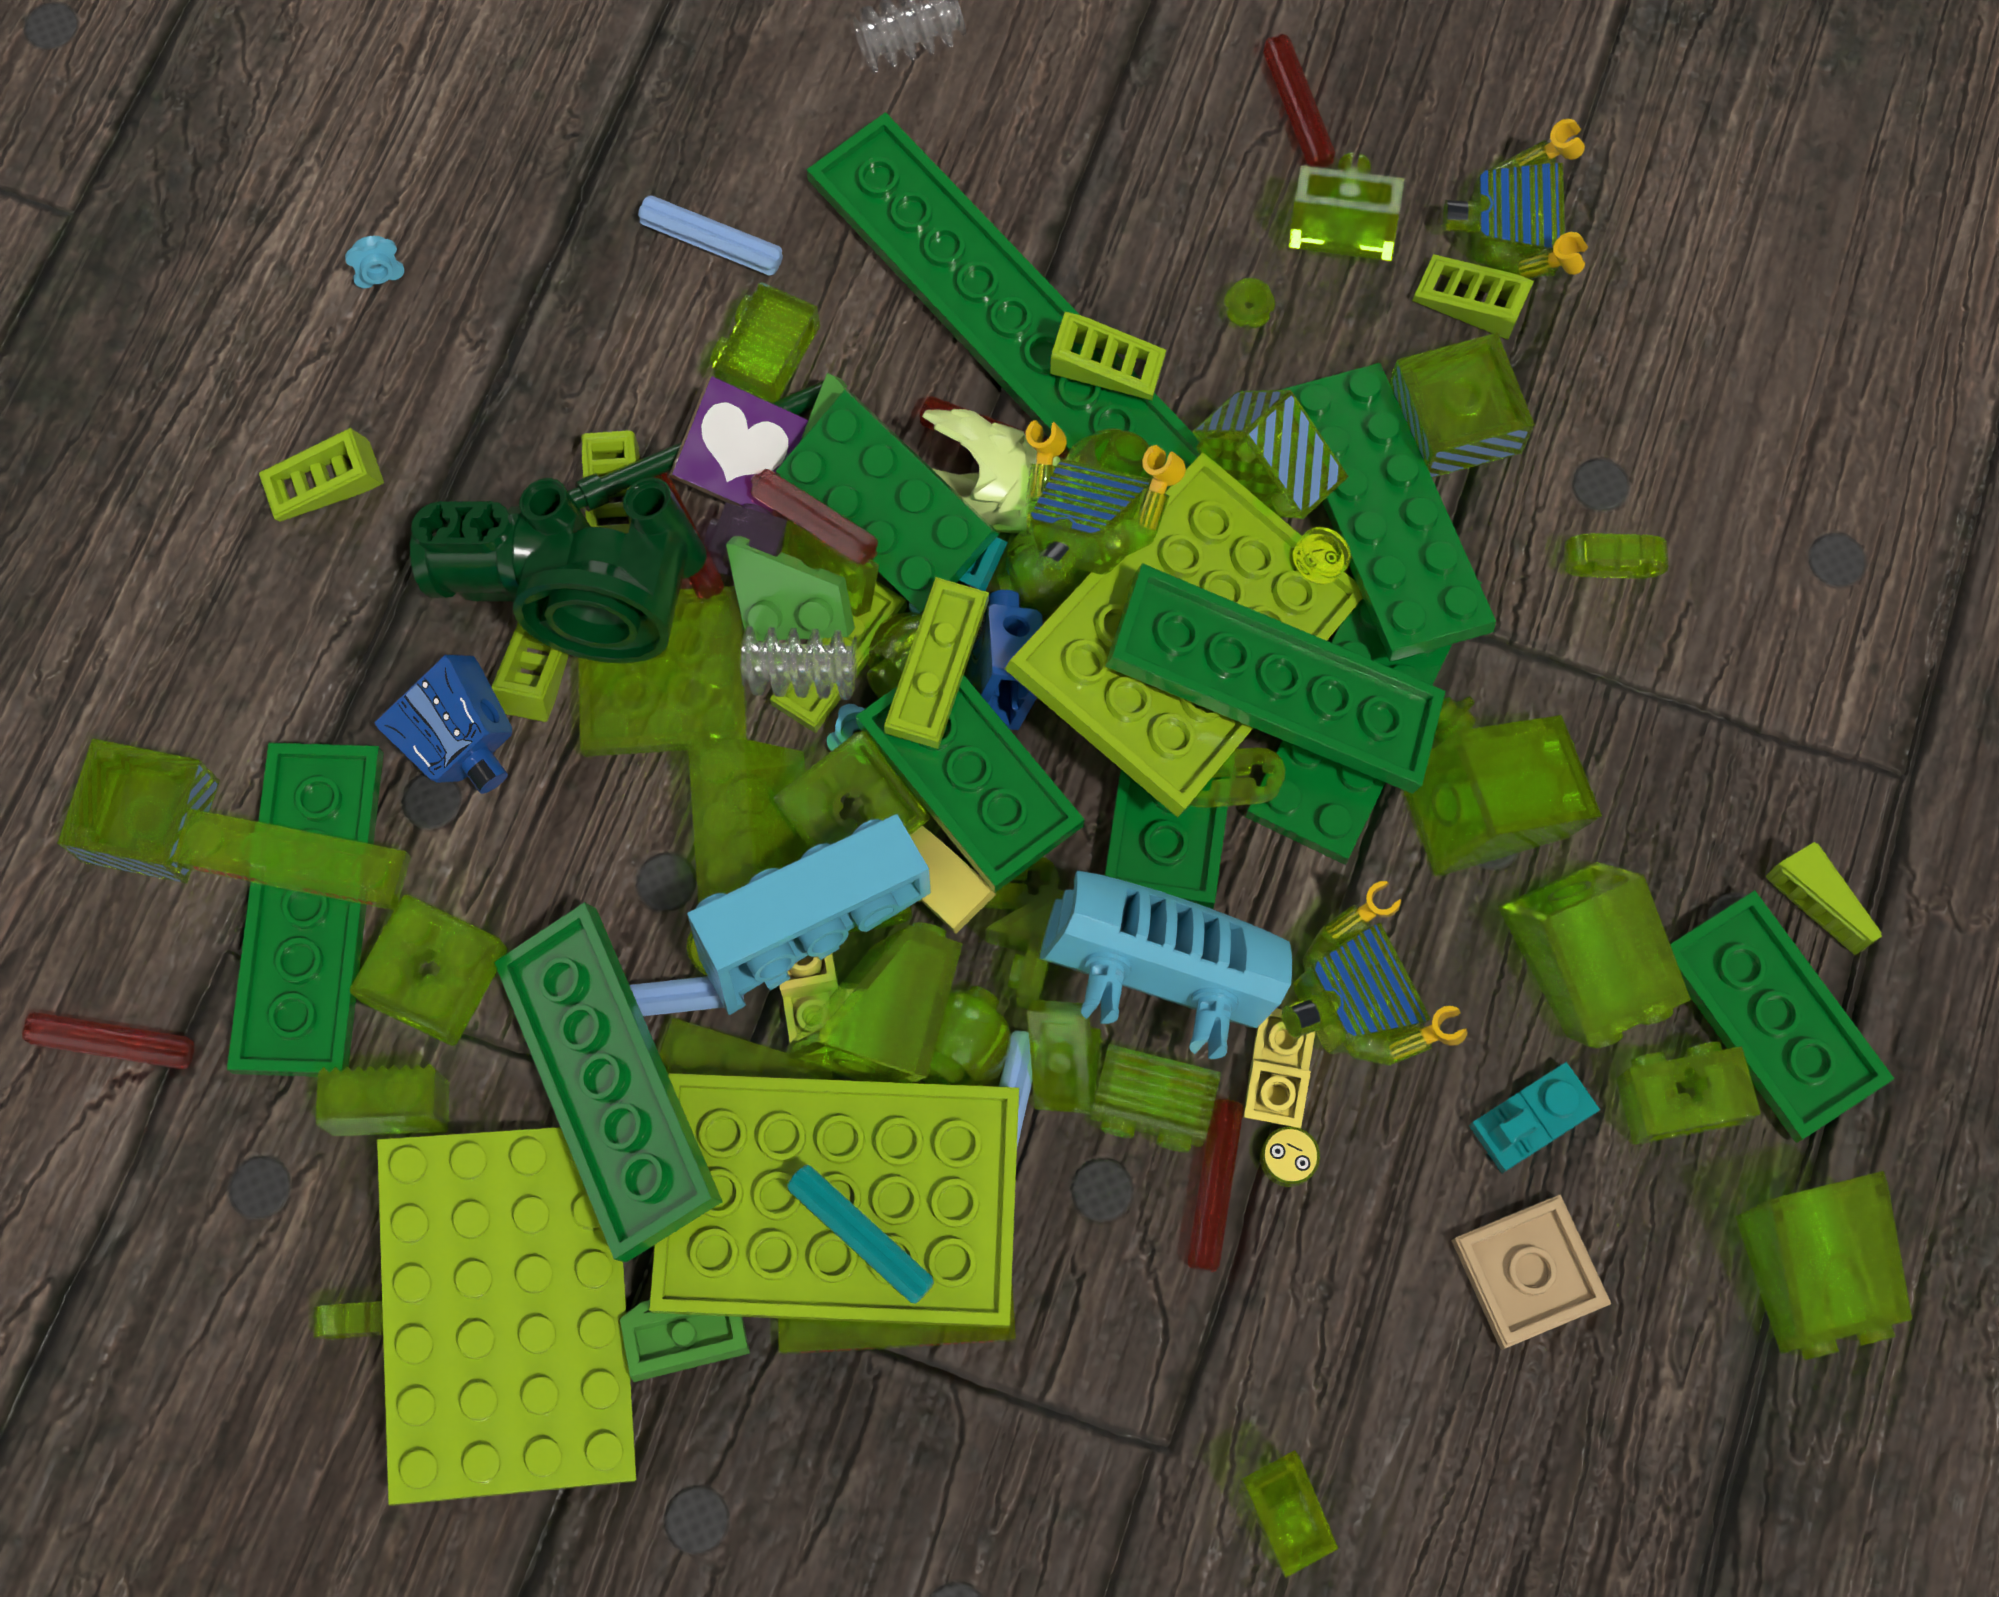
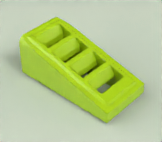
(1485, 314)
(1095, 334)
(332, 451)
(604, 454)
(525, 693)
(1822, 893)

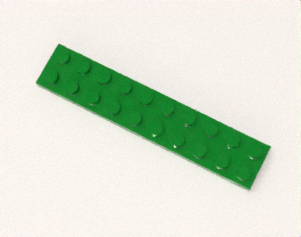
(978, 285)

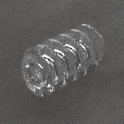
(905, 27)
(798, 664)

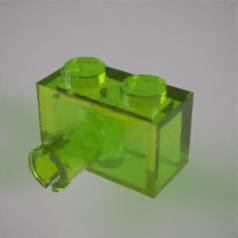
(1346, 210)

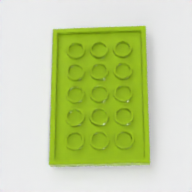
(1211, 538)
(911, 1156)
(498, 1321)

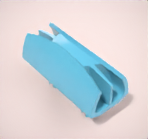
(1168, 951)

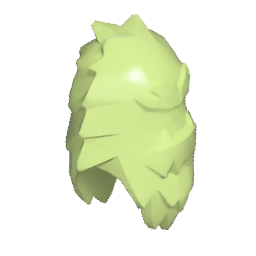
(1003, 462)

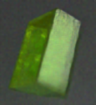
(734, 811)

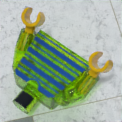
(1520, 211)
(1092, 513)
(1361, 993)

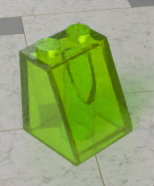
(1500, 793)
(1598, 952)
(885, 1011)
(1828, 1265)

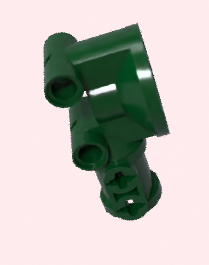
(570, 583)

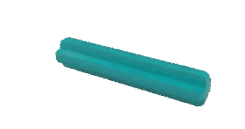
(860, 1234)

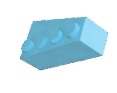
(806, 908)

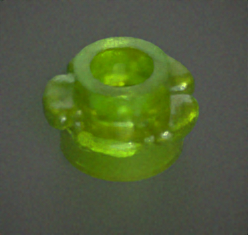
(1251, 291)

